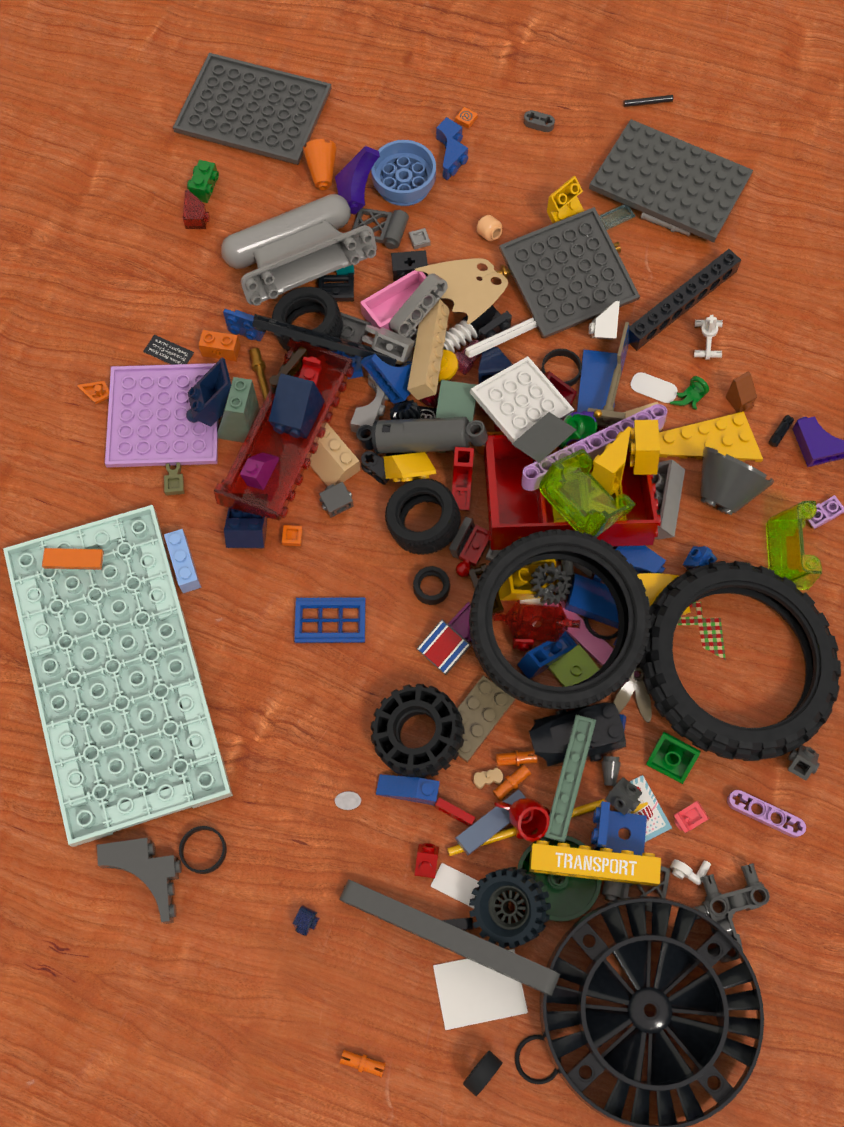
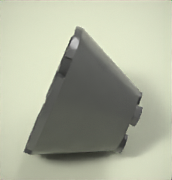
(729, 482)

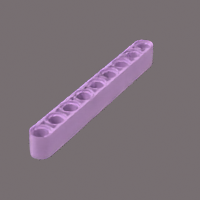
(593, 444)

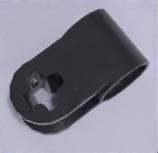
(374, 469)

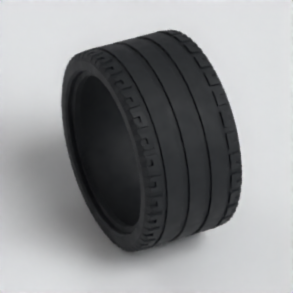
(617, 576)

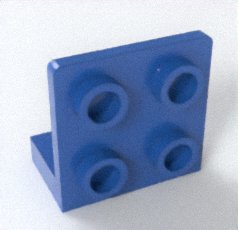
(241, 323)

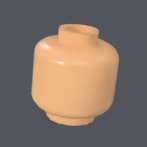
(489, 228)

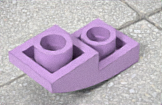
(826, 512)

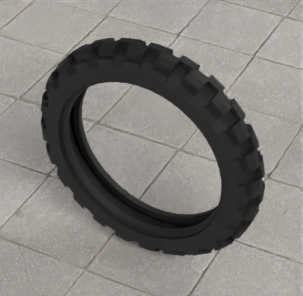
(795, 608)

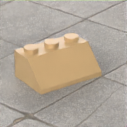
(333, 459)

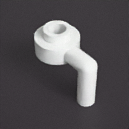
(682, 870)

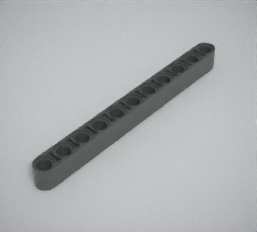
(450, 937)

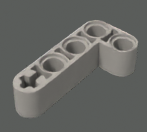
(418, 306)

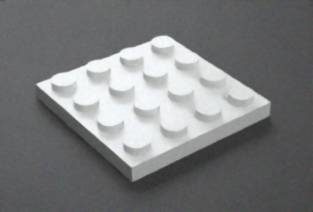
(519, 398)

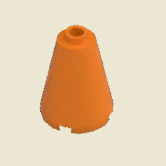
(320, 161)

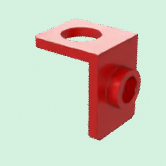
(523, 644)

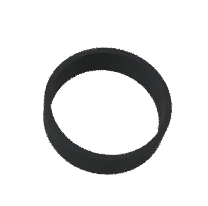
(567, 353)
(185, 838)

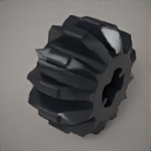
(405, 410)

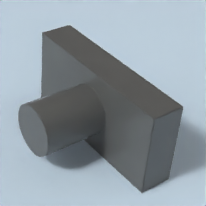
(461, 537)

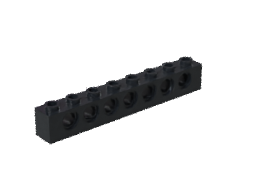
(683, 299)

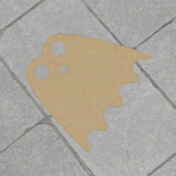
(464, 289)

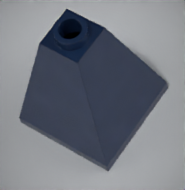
(491, 363)

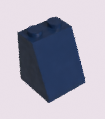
(295, 406)

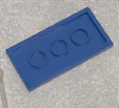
(595, 379)

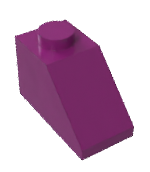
(259, 470)

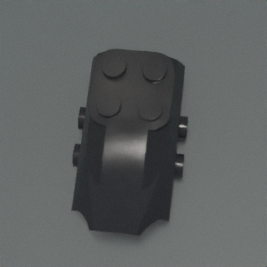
(552, 733)

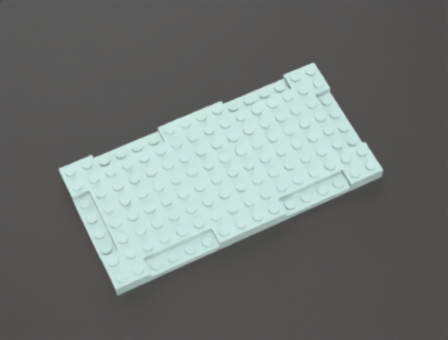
(115, 679)

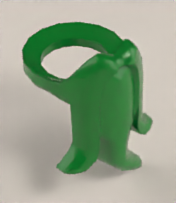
(693, 393)

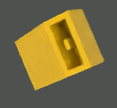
(610, 464)

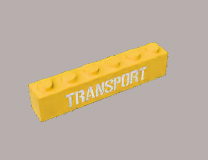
(595, 864)

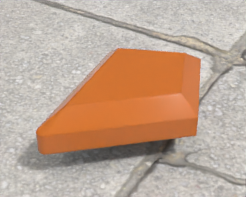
(95, 391)

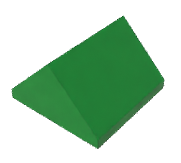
(673, 757)

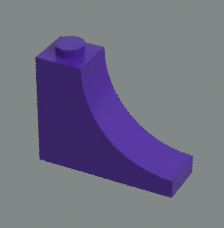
(353, 178)
(816, 443)

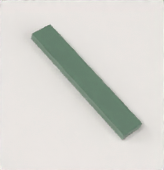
(570, 778)

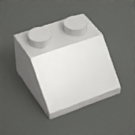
(606, 323)

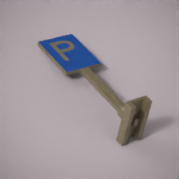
(610, 416)

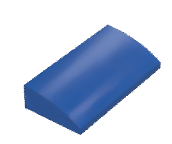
(592, 601)

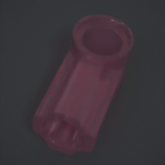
(465, 363)

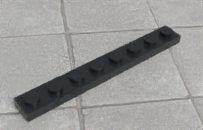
(317, 338)

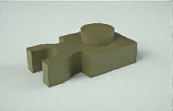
(174, 481)

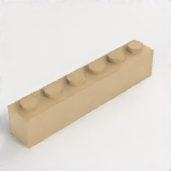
(428, 352)

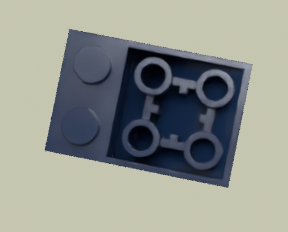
(244, 530)

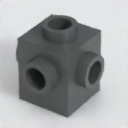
(803, 762)
(624, 796)

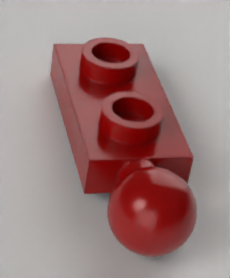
(473, 550)

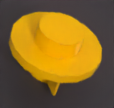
(448, 366)

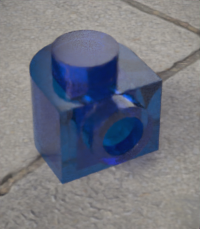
(305, 920)

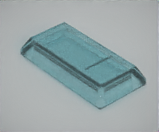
(616, 216)

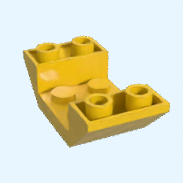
(564, 201)

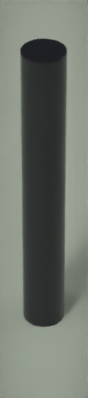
(650, 100)

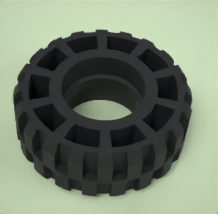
(400, 708)

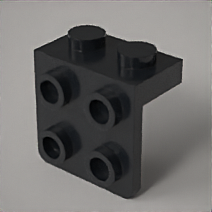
(490, 323)

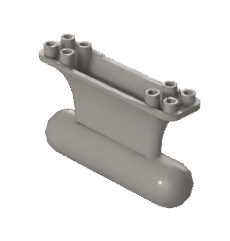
(297, 248)

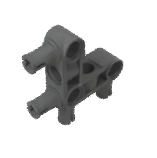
(731, 903)

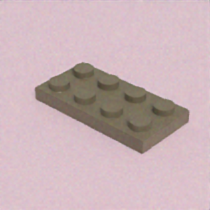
(480, 714)

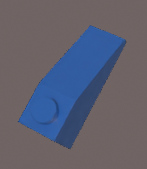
(544, 655)
(408, 788)

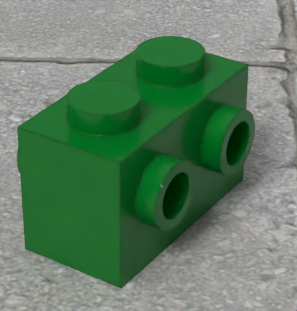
(203, 180)

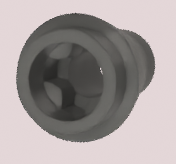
(610, 769)

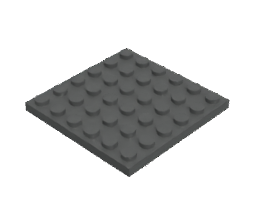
(568, 272)

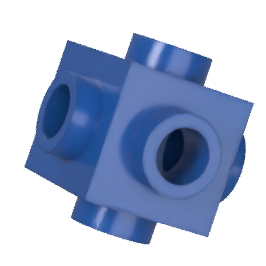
(699, 557)

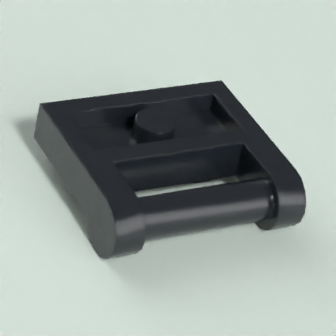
(340, 291)

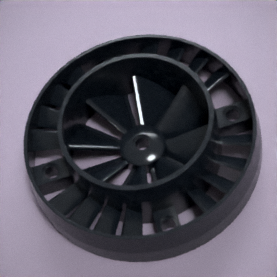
(626, 1055)

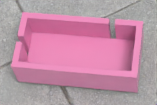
(384, 304)

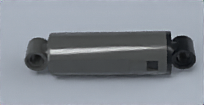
(421, 435)

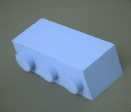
(182, 561)

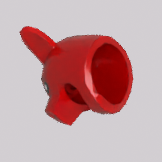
(526, 817)

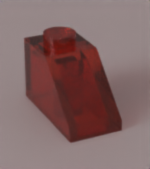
(194, 212)

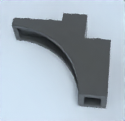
(156, 873)

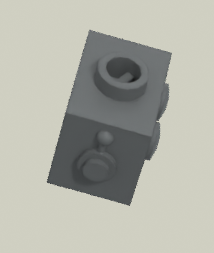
(336, 499)

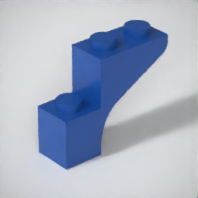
(456, 154)

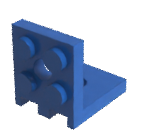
(608, 825)

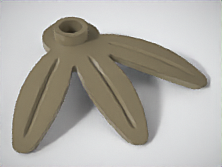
(642, 697)

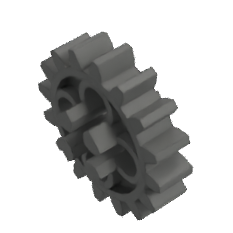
(541, 579)

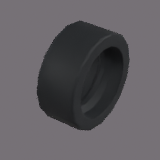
(431, 571)
(482, 1073)

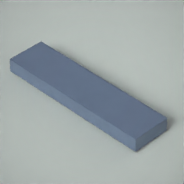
(486, 826)

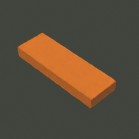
(72, 558)

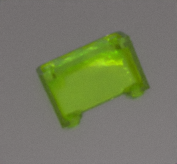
(581, 497)
(786, 545)

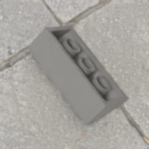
(668, 492)

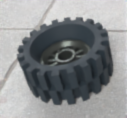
(489, 917)

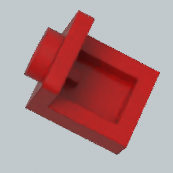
(426, 860)

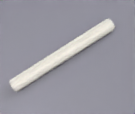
(501, 337)

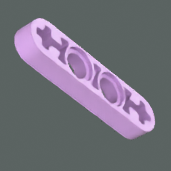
(765, 816)

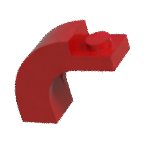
(462, 477)

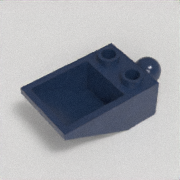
(209, 395)

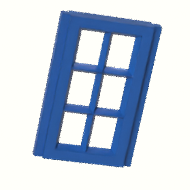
(330, 637)

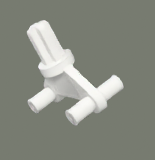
(709, 330)

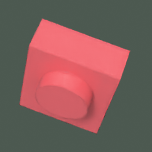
(690, 817)

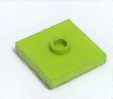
(573, 667)

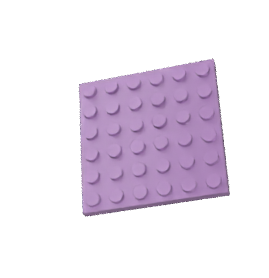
(150, 420)

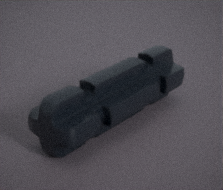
(781, 431)

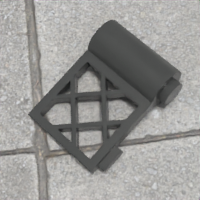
(393, 226)
(618, 890)

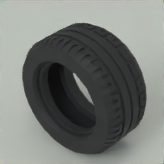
(305, 301)
(415, 493)

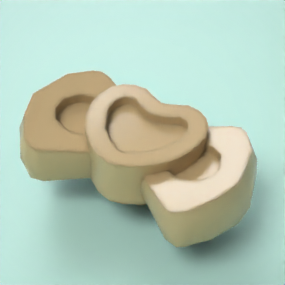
(488, 777)

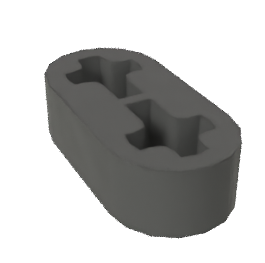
(539, 121)

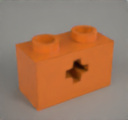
(219, 345)

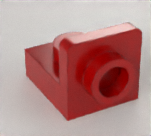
(311, 369)

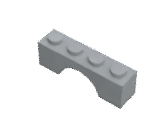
(368, 414)

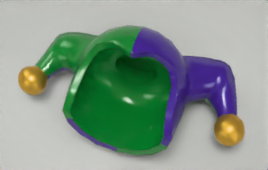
(583, 423)

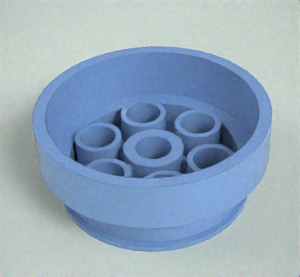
(404, 172)

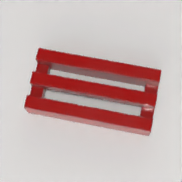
(454, 812)

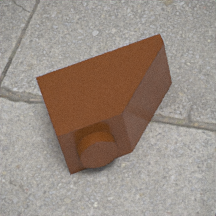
(742, 393)

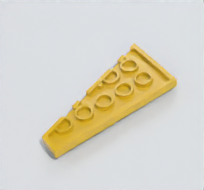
(726, 434)

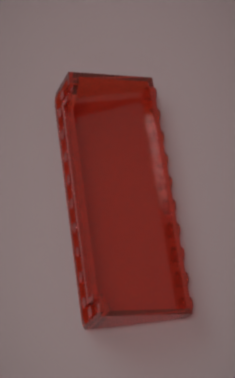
(292, 452)

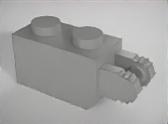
(389, 343)

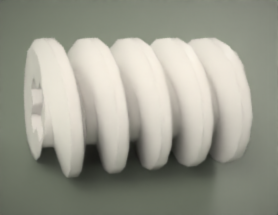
(458, 335)

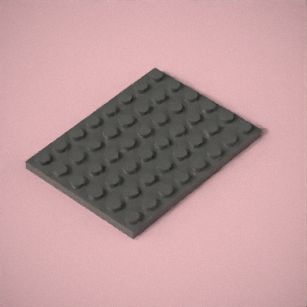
(253, 108)
(671, 180)

